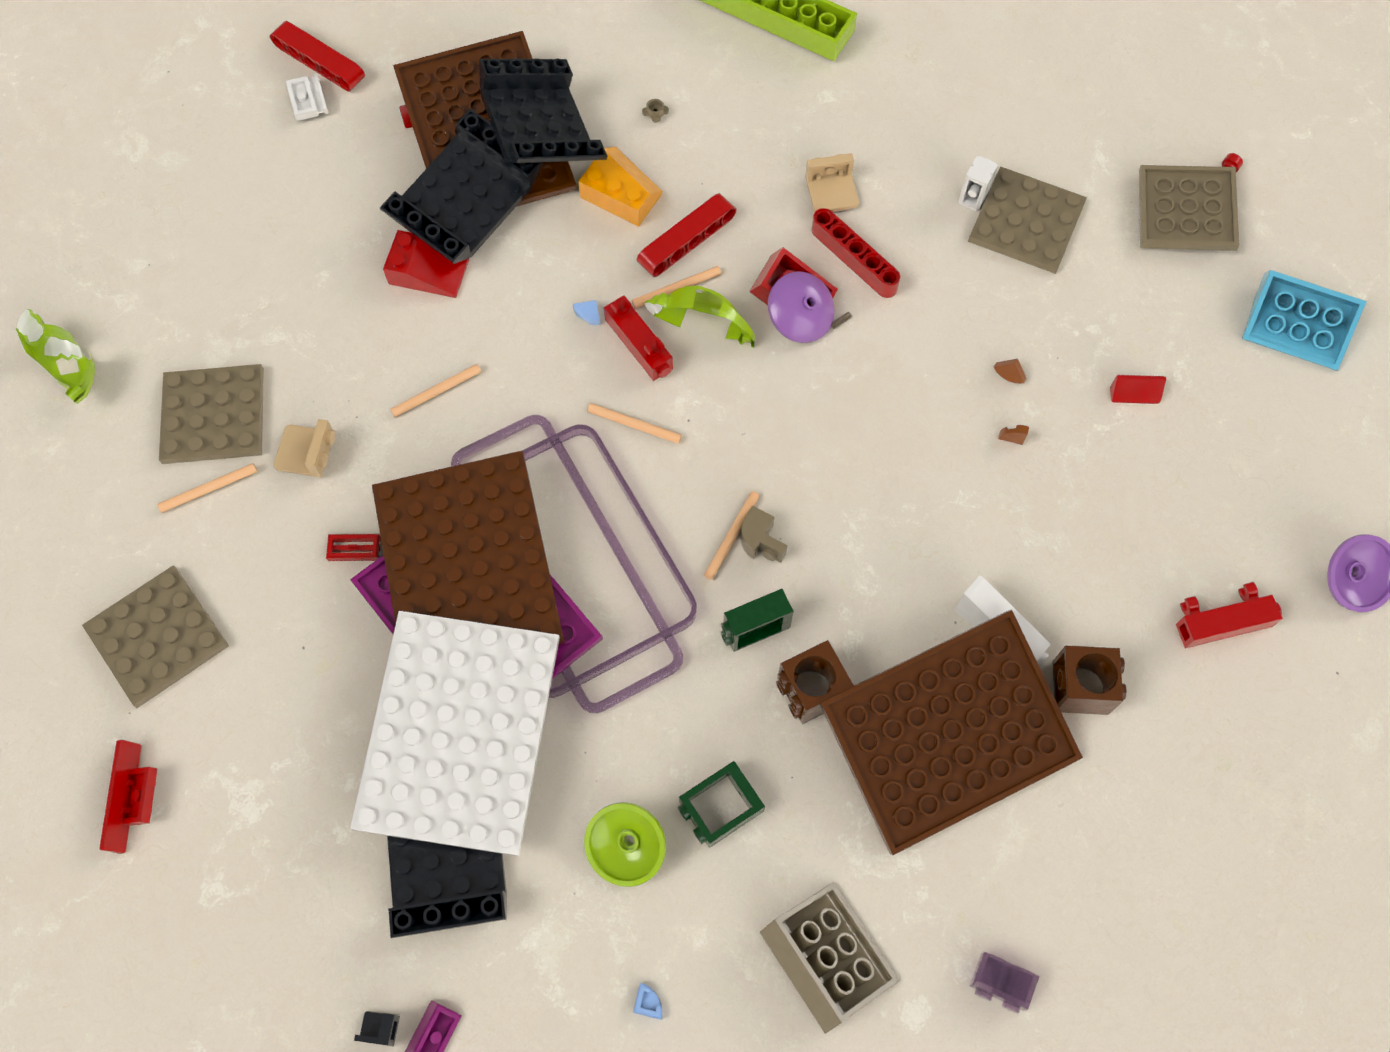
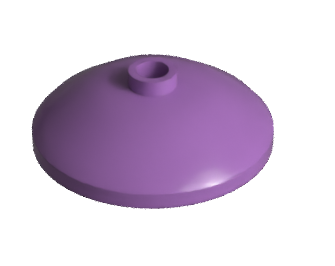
(790, 309)
(1370, 580)

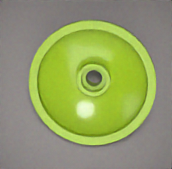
(612, 853)

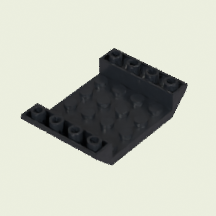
(535, 111)
(463, 192)
(443, 887)

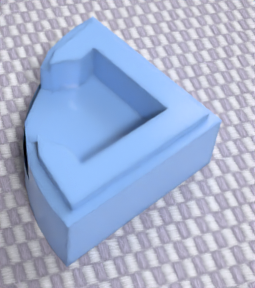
(587, 311)
(648, 1003)

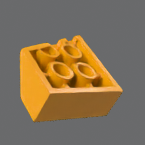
(619, 187)

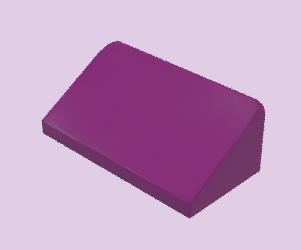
(434, 1029)

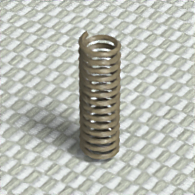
(840, 322)

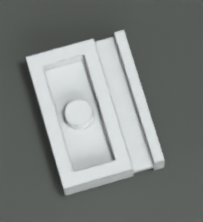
(306, 97)

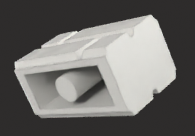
(977, 183)

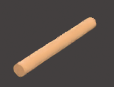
(690, 281)
(435, 390)
(634, 423)
(207, 488)
(730, 537)

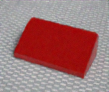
(1137, 389)

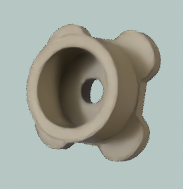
(655, 110)

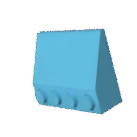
(1303, 319)

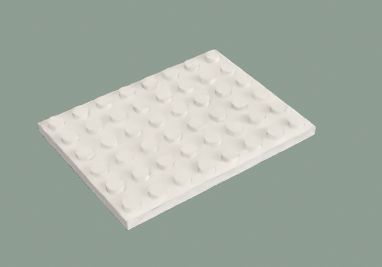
(456, 733)

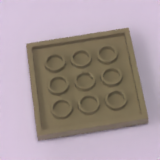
(1188, 207)
(1027, 219)
(211, 414)
(155, 636)

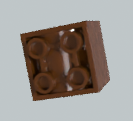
(816, 659)
(1072, 695)

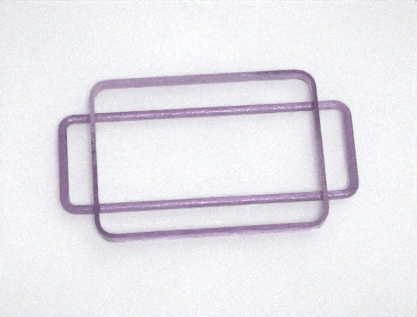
(666, 633)

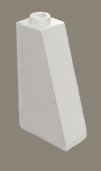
(984, 602)

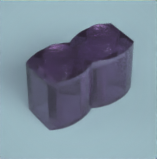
(1004, 981)

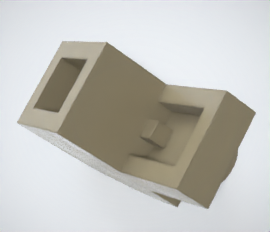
(756, 536)

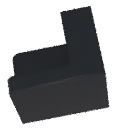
(378, 1028)

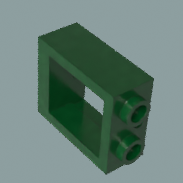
(756, 620)
(744, 789)

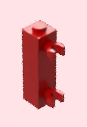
(638, 338)
(1229, 620)

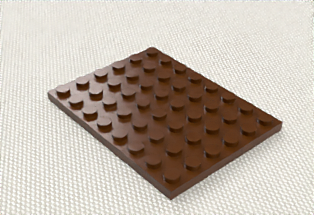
(447, 85)
(468, 545)
(950, 731)

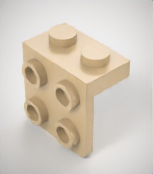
(832, 182)
(305, 449)

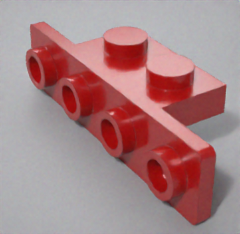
(128, 796)

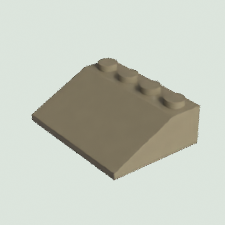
(829, 957)

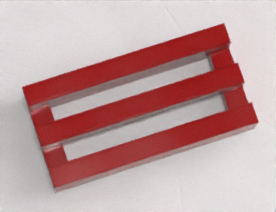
(372, 556)

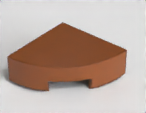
(1011, 371)
(1015, 435)

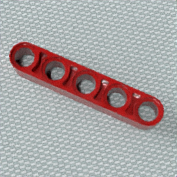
(317, 56)
(686, 235)
(861, 260)

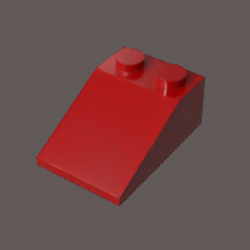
(777, 266)
(421, 268)

